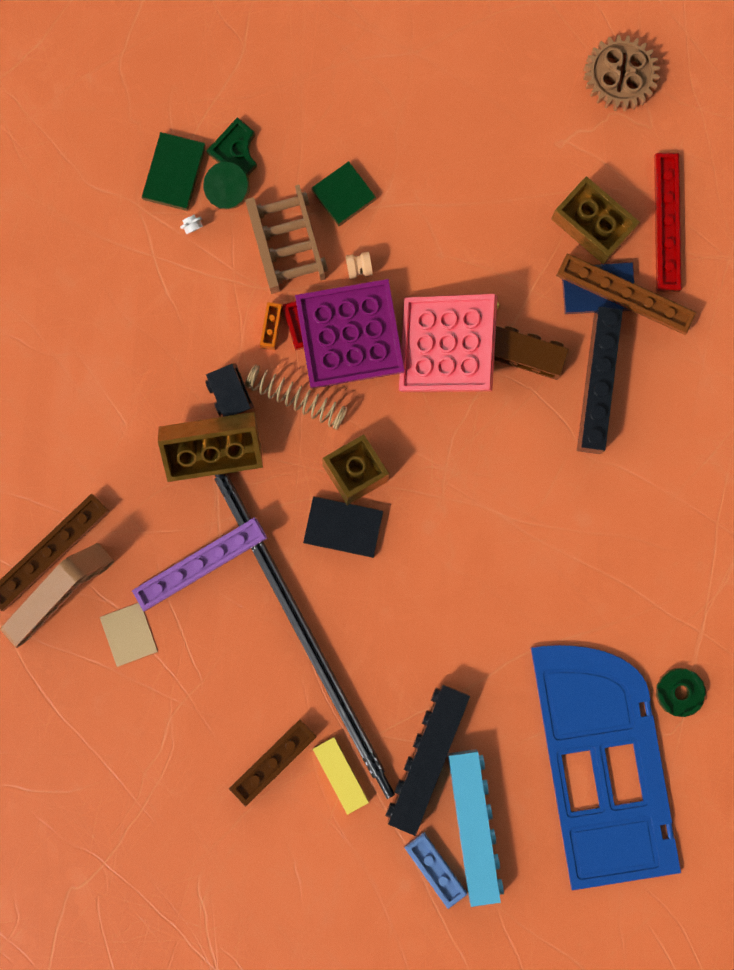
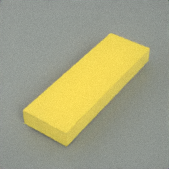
(340, 775)

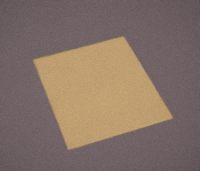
(128, 634)

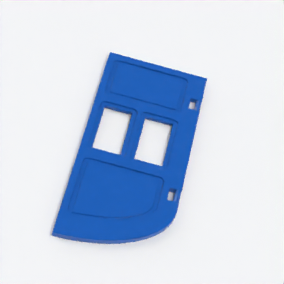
(592, 705)

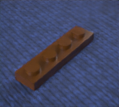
(272, 762)

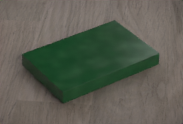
(173, 171)

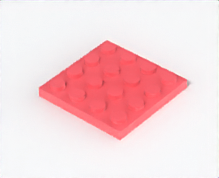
(448, 343)

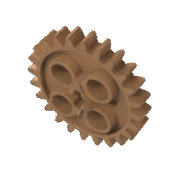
(642, 77)

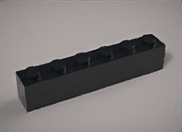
(599, 380)
(427, 760)

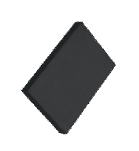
(343, 527)

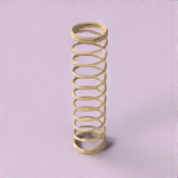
(252, 377)

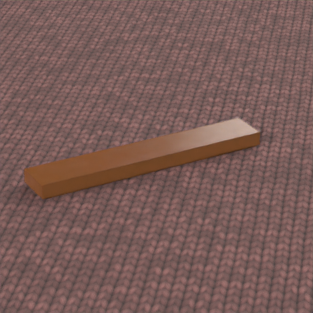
(626, 294)

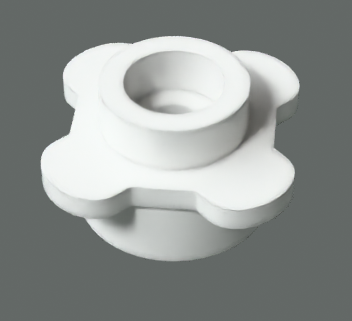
(191, 224)

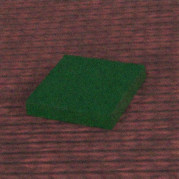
(343, 193)

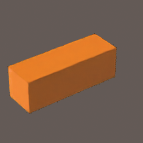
(271, 326)

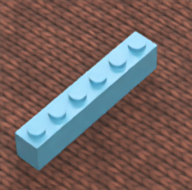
(474, 828)

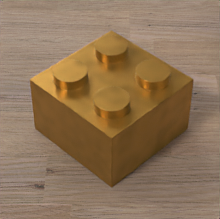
(355, 469)

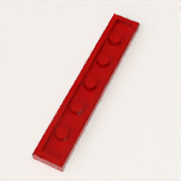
(667, 222)

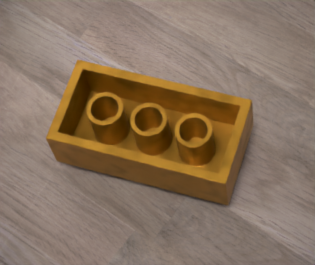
(210, 447)

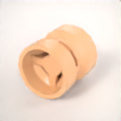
(359, 265)

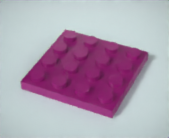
(349, 334)

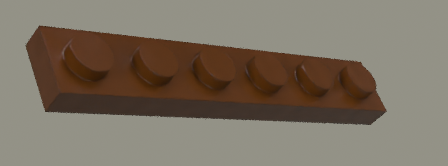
(50, 550)

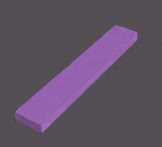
(199, 564)

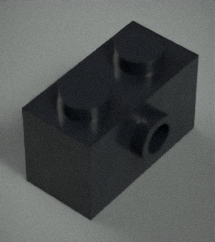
(229, 391)

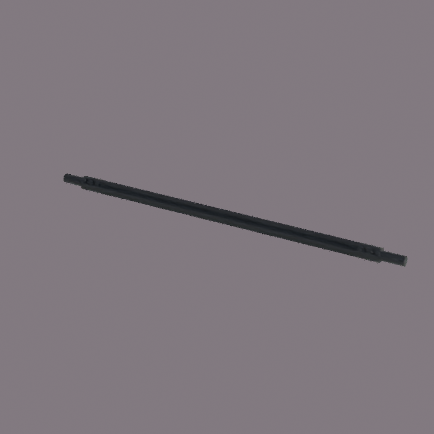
(307, 640)

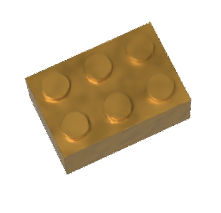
(595, 220)

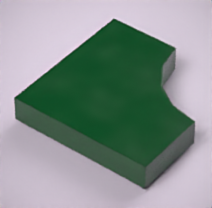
(234, 146)

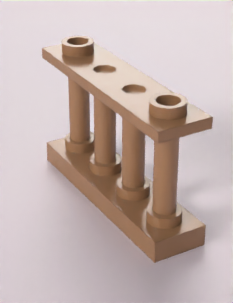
(269, 255)

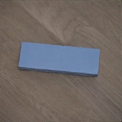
(435, 870)

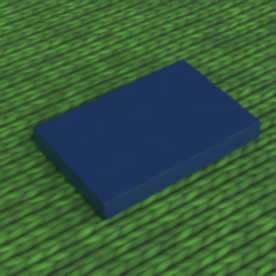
(582, 301)

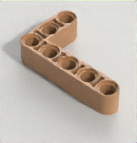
(54, 591)

